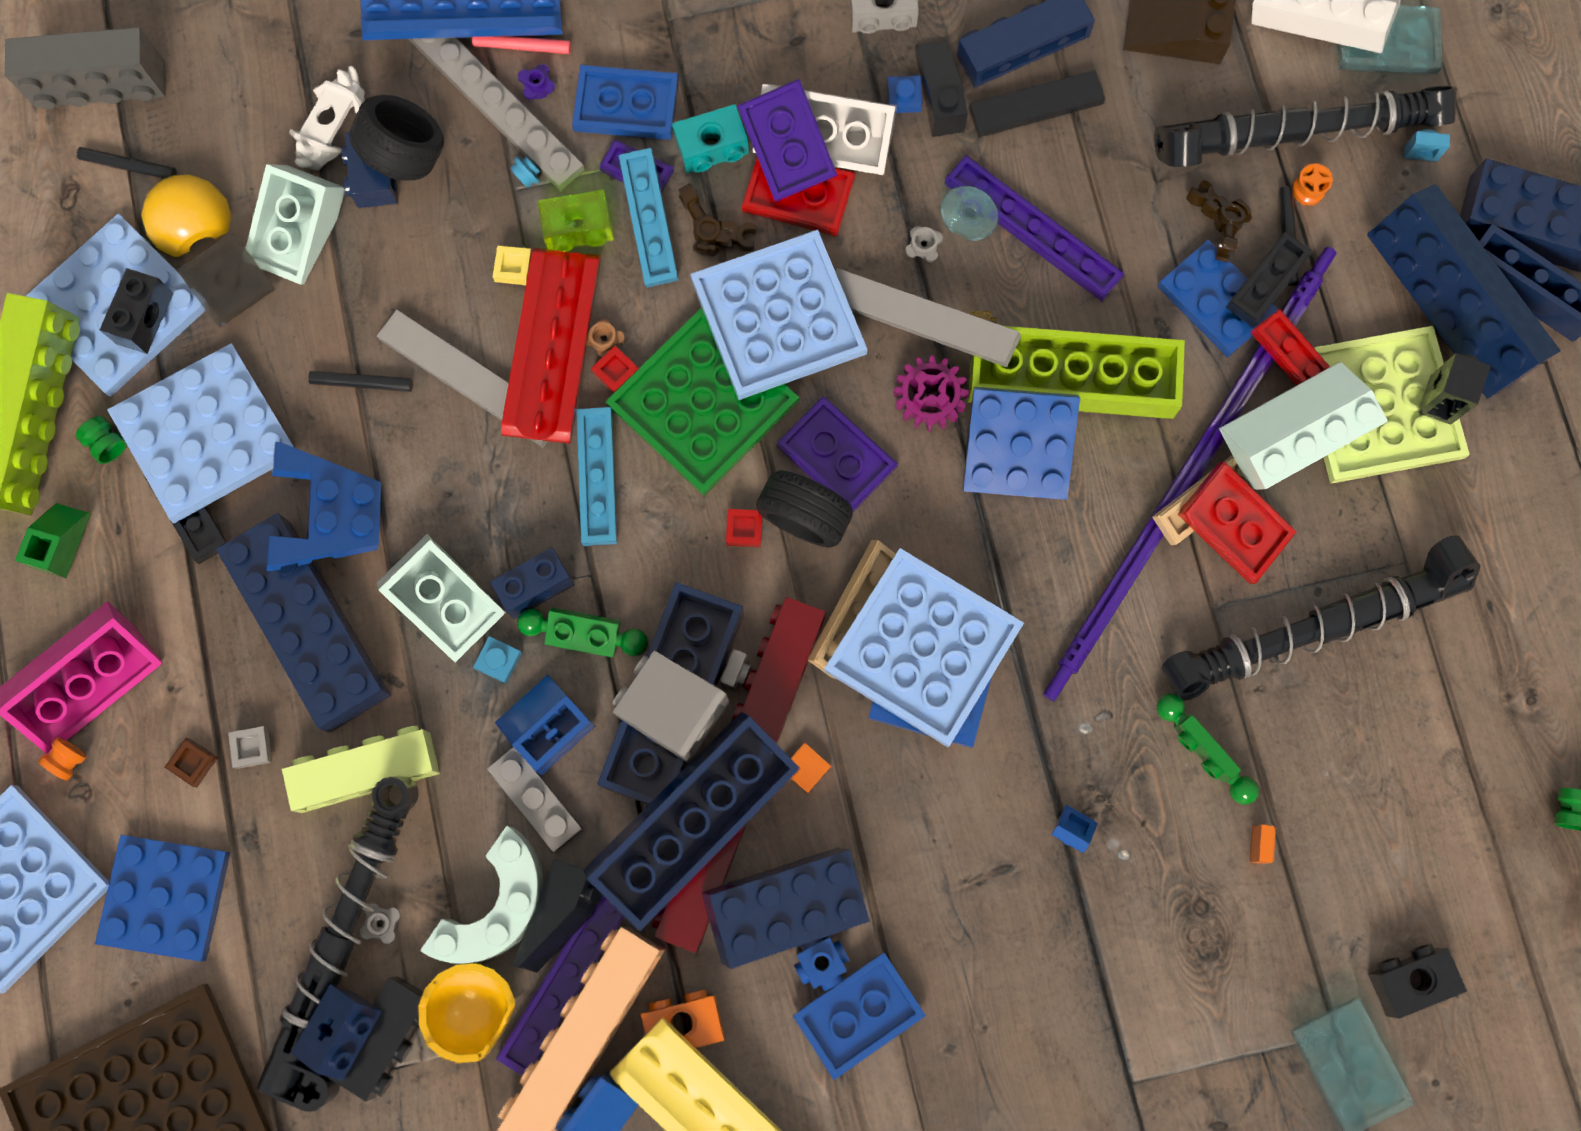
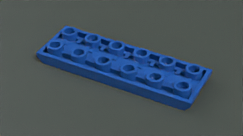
(458, 18)

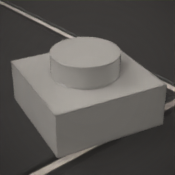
(736, 670)
(250, 747)

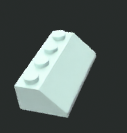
(1302, 426)

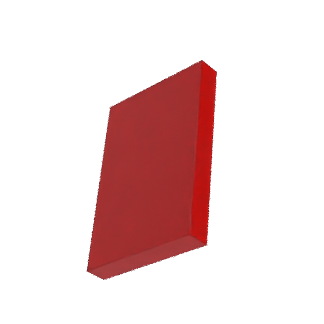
(814, 208)
(1237, 522)

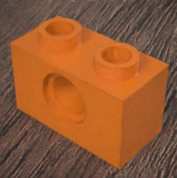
(703, 1010)

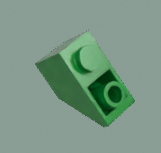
(53, 540)

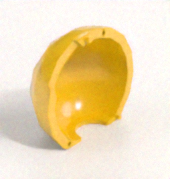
(184, 211)
(465, 1012)

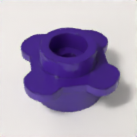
(538, 90)

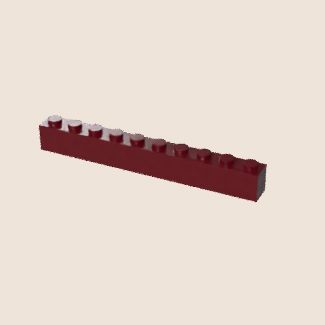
(768, 704)

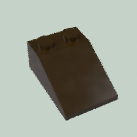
(1181, 28)

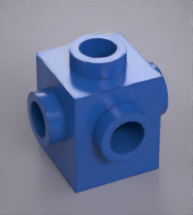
(825, 978)

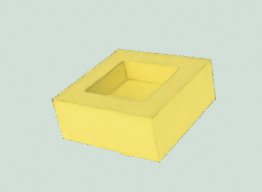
(512, 265)

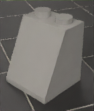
(670, 705)

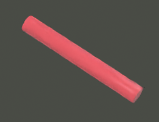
(524, 43)

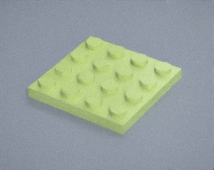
(1397, 373)

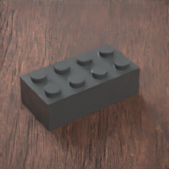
(85, 68)

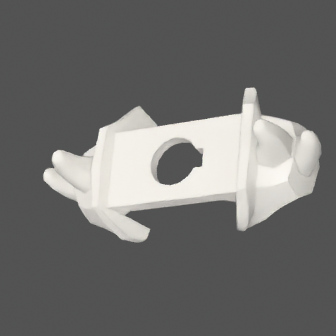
(315, 139)

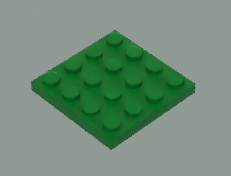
(690, 410)

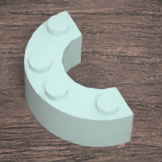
(506, 924)

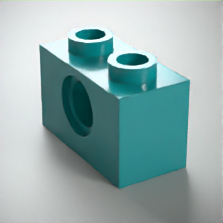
(719, 124)

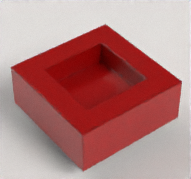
(614, 369)
(744, 528)

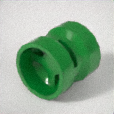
(98, 436)
(1570, 809)

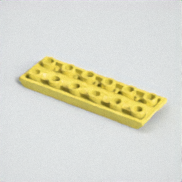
(684, 1087)

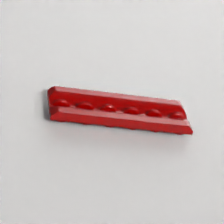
(550, 346)

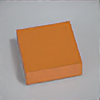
(812, 768)
(1262, 844)

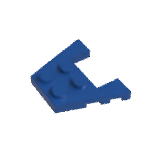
(340, 511)

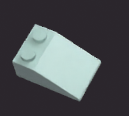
(292, 221)
(440, 598)

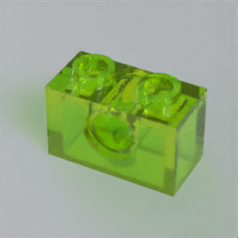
(560, 211)

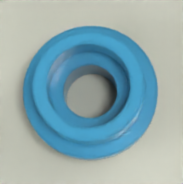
(525, 171)

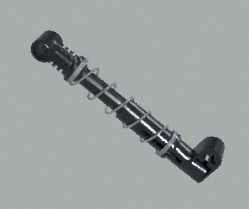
(1186, 142)
(1446, 573)
(333, 949)

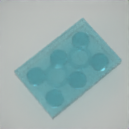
(1411, 45)
(1352, 1067)

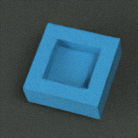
(1427, 145)
(497, 660)

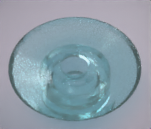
(965, 222)

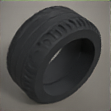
(396, 137)
(804, 508)

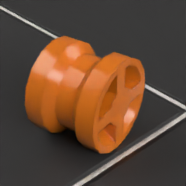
(1318, 177)
(62, 758)

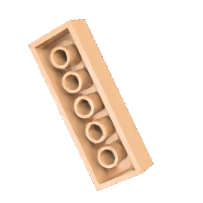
(584, 1035)

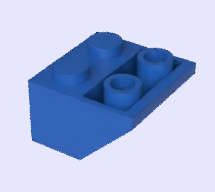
(544, 725)
(603, 1107)

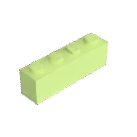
(356, 771)

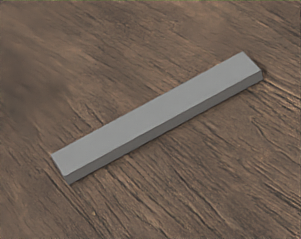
(929, 319)
(446, 364)

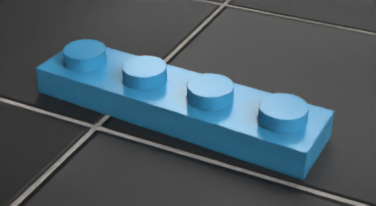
(648, 217)
(596, 476)

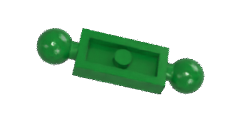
(582, 632)
(1216, 761)

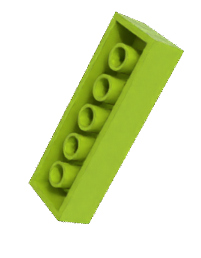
(33, 369)
(1104, 369)

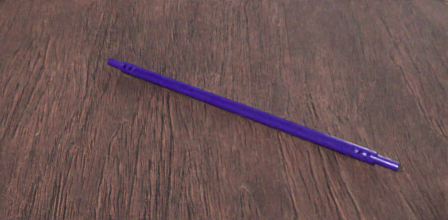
(1186, 477)

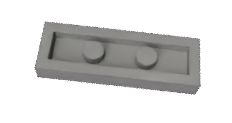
(535, 800)

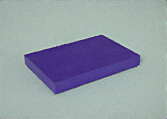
(787, 140)
(837, 453)

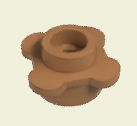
(601, 329)

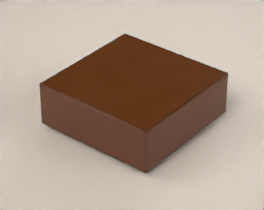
(191, 762)

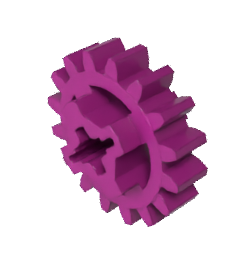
(940, 404)

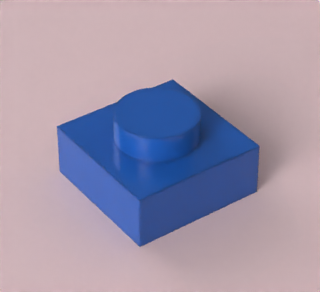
(905, 93)
(1074, 829)

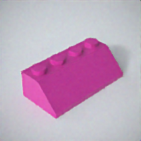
(77, 677)

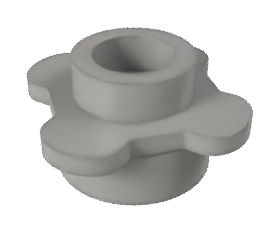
(927, 235)
(390, 922)

